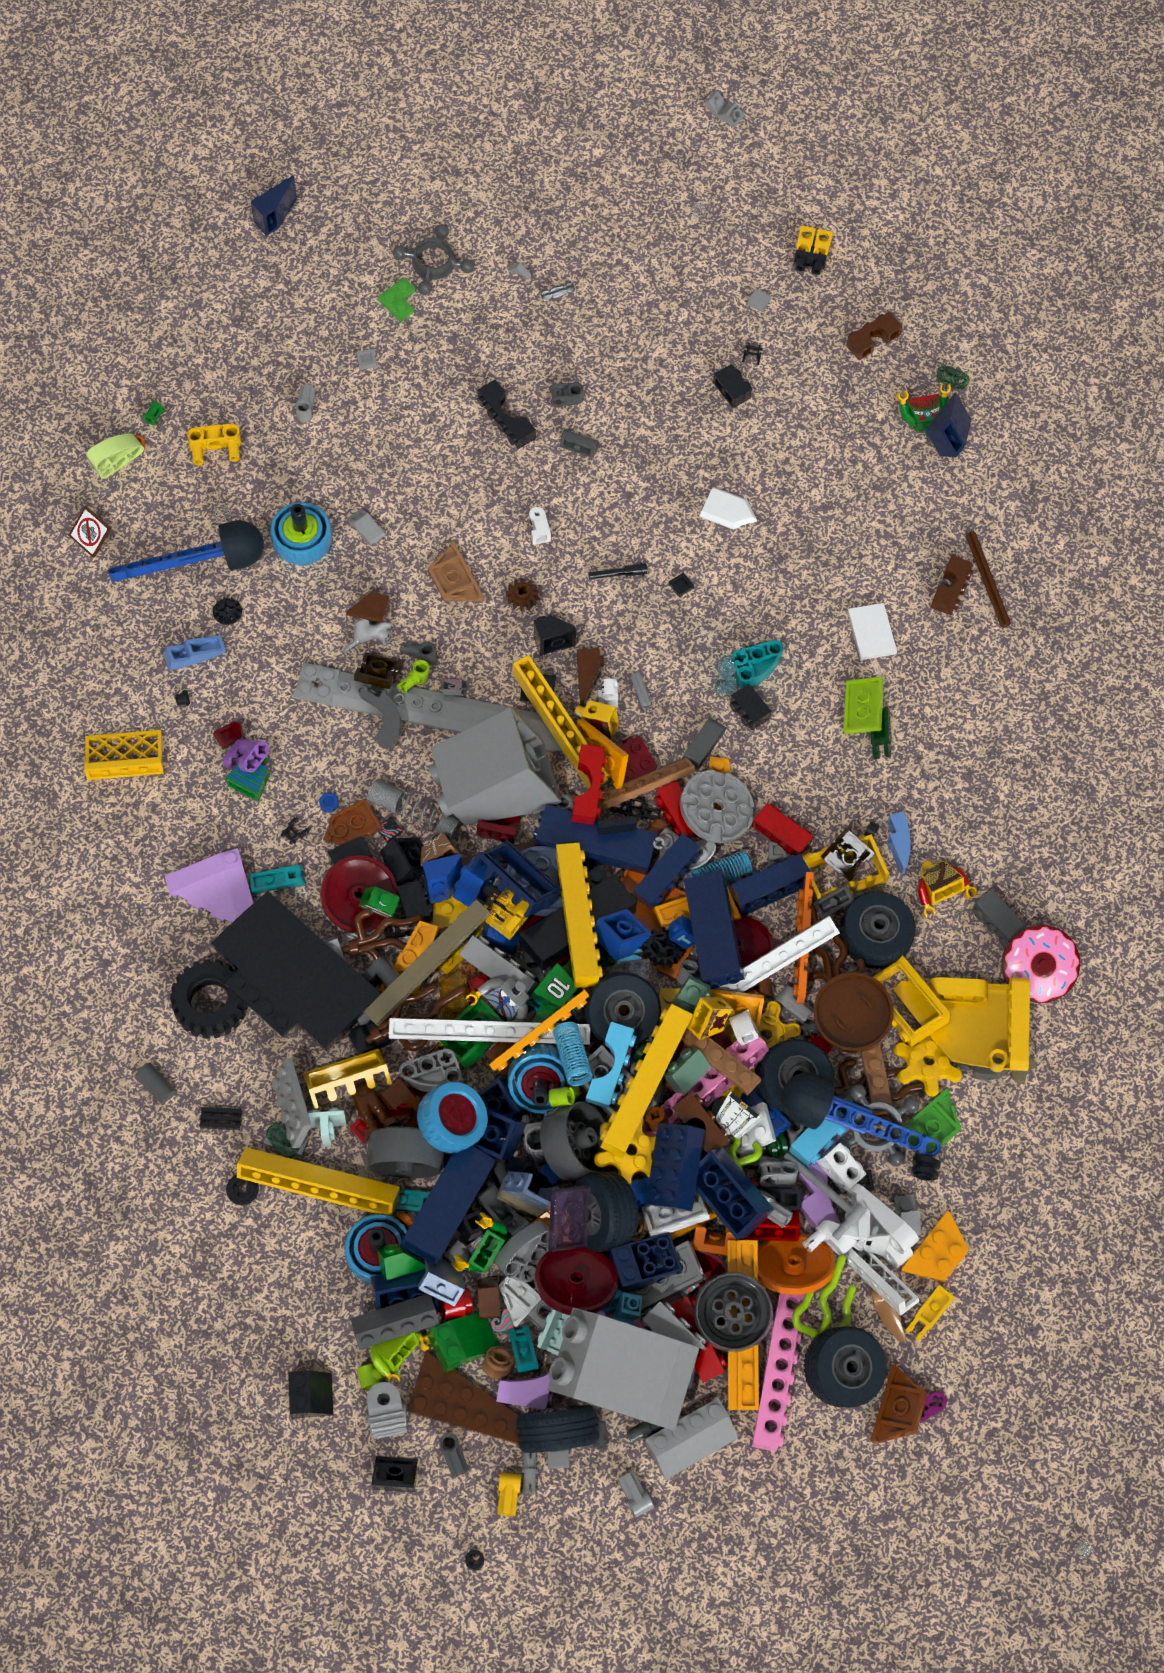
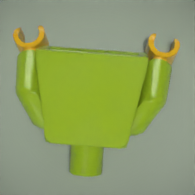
(392, 1353)

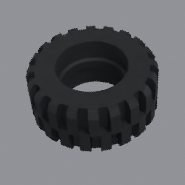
(206, 1023)

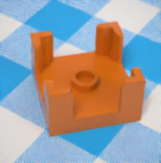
(711, 1241)

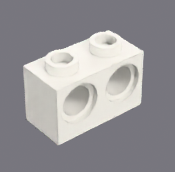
(838, 1170)

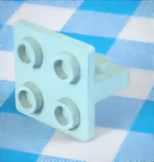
(326, 1122)
(552, 1337)

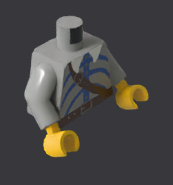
(505, 998)

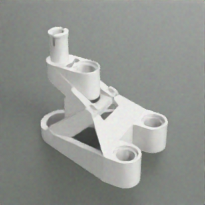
(889, 1233)

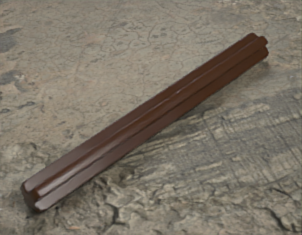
(988, 579)

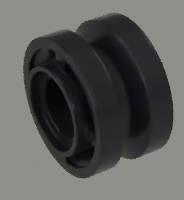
(925, 1167)

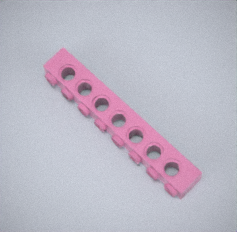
(714, 1084)
(762, 1438)

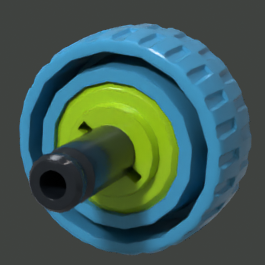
(301, 533)

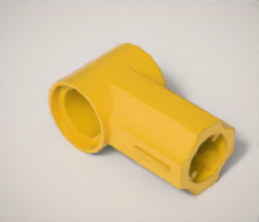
(509, 1488)

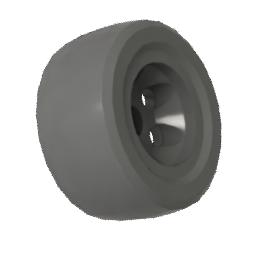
(570, 1131)
(403, 1153)
(722, 1336)

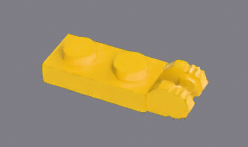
(931, 1311)

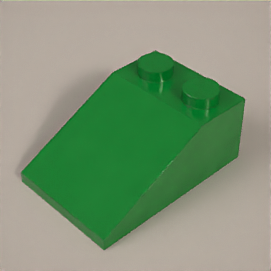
(470, 1051)
(461, 1341)

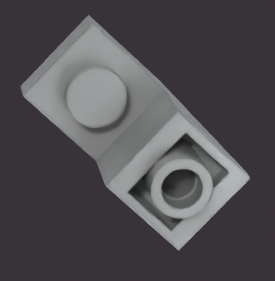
(726, 112)
(366, 526)

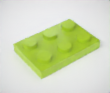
(863, 705)

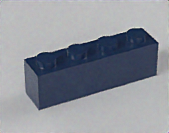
(667, 871)

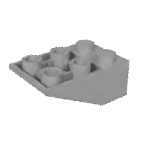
(664, 1322)

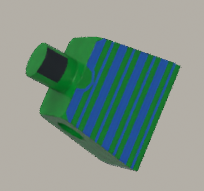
(249, 783)

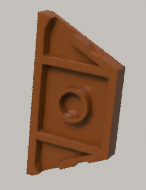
(899, 1409)

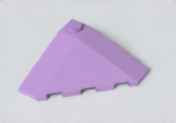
(214, 885)

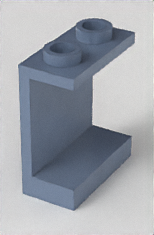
(517, 1184)
(442, 1282)

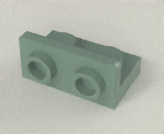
(690, 994)

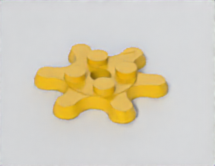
(774, 1027)
(928, 1074)
(630, 1164)

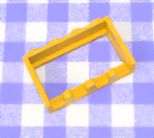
(870, 881)
(905, 1031)
(345, 1073)

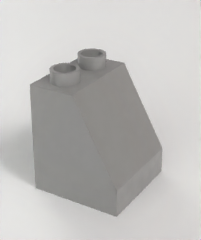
(494, 771)
(622, 1368)

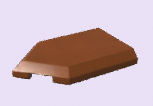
(352, 823)

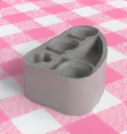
(429, 1079)
(523, 1251)

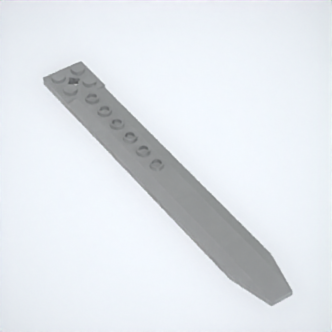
(414, 706)

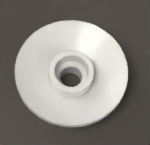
(707, 850)

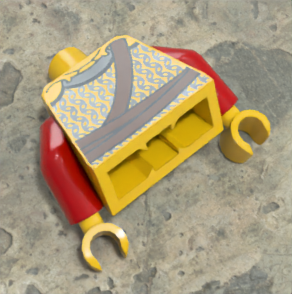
(941, 882)

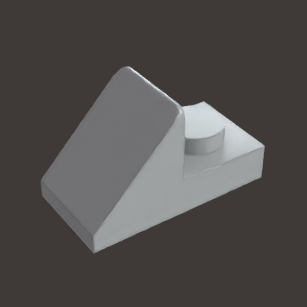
(906, 1210)

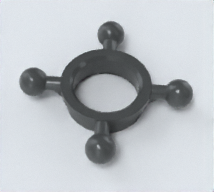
(427, 273)
(910, 1105)

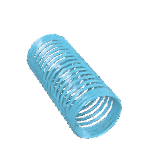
(742, 860)
(582, 1069)

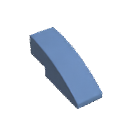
(193, 651)
(899, 840)

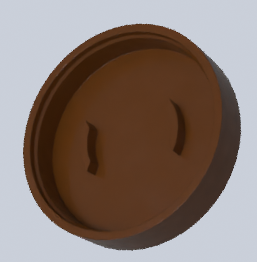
(853, 1012)

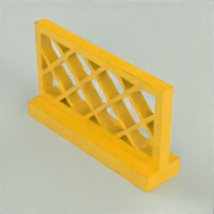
(123, 766)

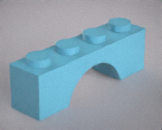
(603, 1089)

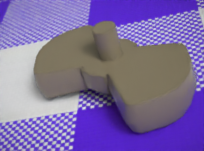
(1020, 1076)

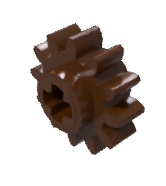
(522, 594)

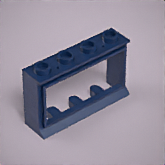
(526, 869)

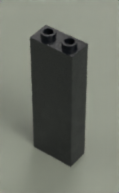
(547, 939)

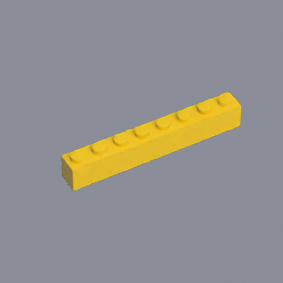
(552, 713)
(577, 915)
(646, 1080)
(318, 1182)

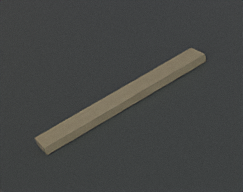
(427, 962)

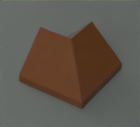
(370, 606)

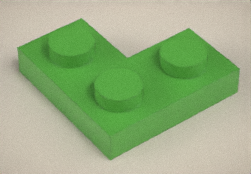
(394, 299)

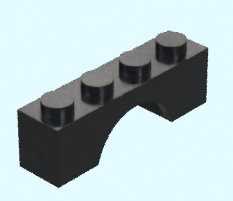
(518, 430)

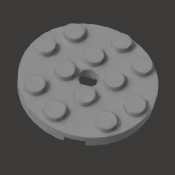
(713, 824)

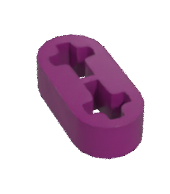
(931, 1411)

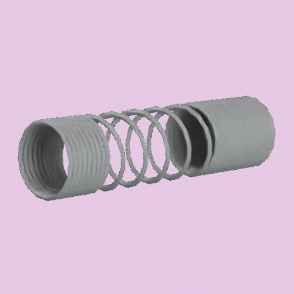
(391, 798)

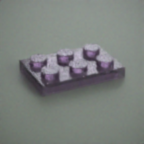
(569, 1218)

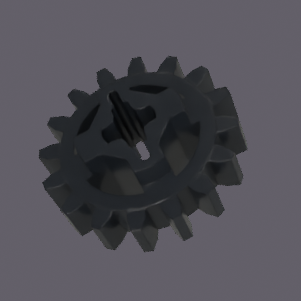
(662, 949)

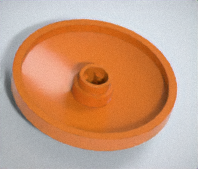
(792, 1269)

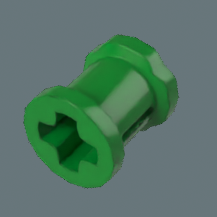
(153, 413)

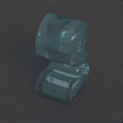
(726, 670)

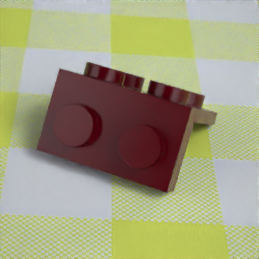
(639, 759)
(499, 829)

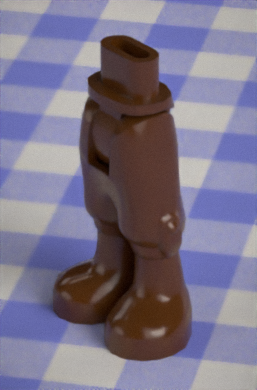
(369, 1103)

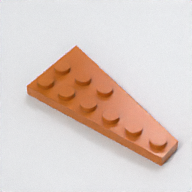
(803, 921)

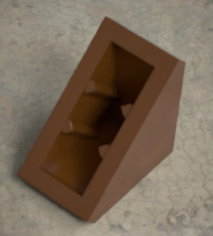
(488, 1298)

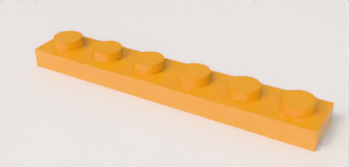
(532, 1037)

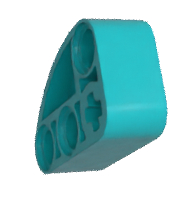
(757, 668)

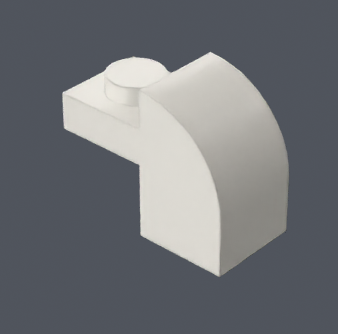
(744, 1027)

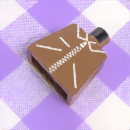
(437, 848)

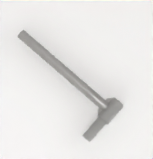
(853, 1212)

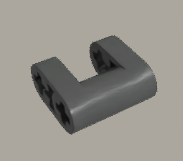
(381, 970)

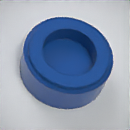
(329, 802)

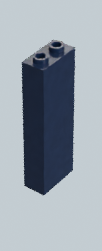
(623, 850)
(714, 929)
(447, 1204)

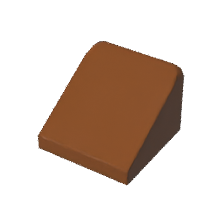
(765, 988)

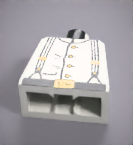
(736, 1116)

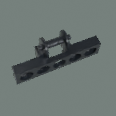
(641, 809)

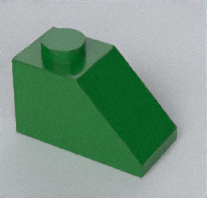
(398, 1261)

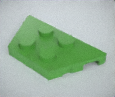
(936, 1120)

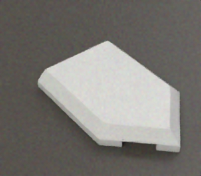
(727, 509)

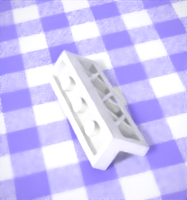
(880, 1283)

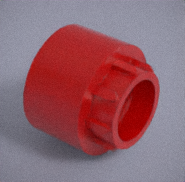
(461, 1309)

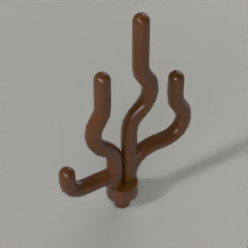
(368, 943)
(829, 971)
(380, 1032)
(889, 1073)

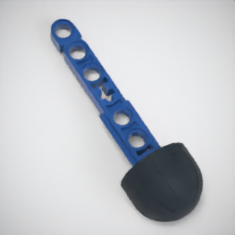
(239, 543)
(810, 1099)

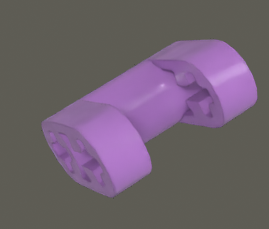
(248, 750)

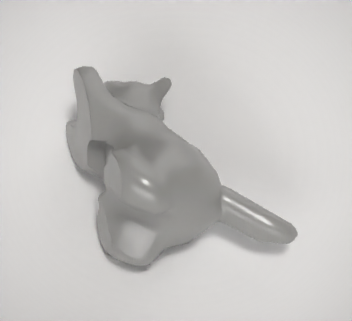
(365, 631)

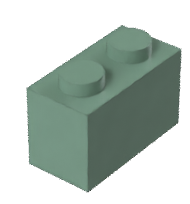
(686, 1070)

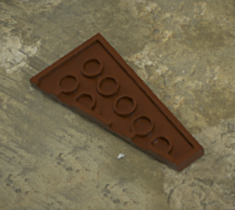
(460, 1403)

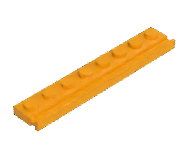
(742, 1366)

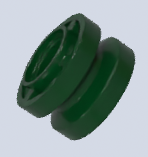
(780, 1146)

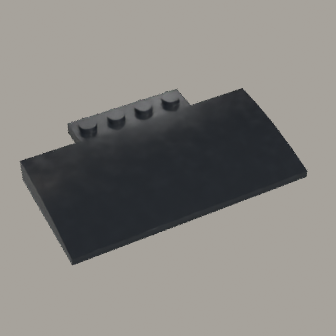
(292, 974)

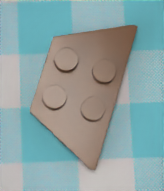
(454, 577)

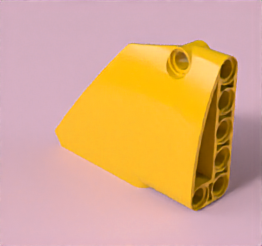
(983, 1023)

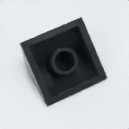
(394, 1474)

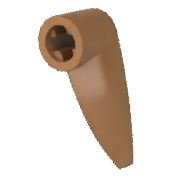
(888, 1316)

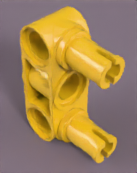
(213, 438)

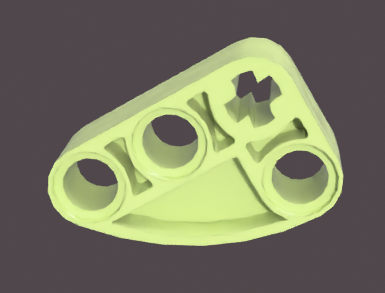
(114, 454)

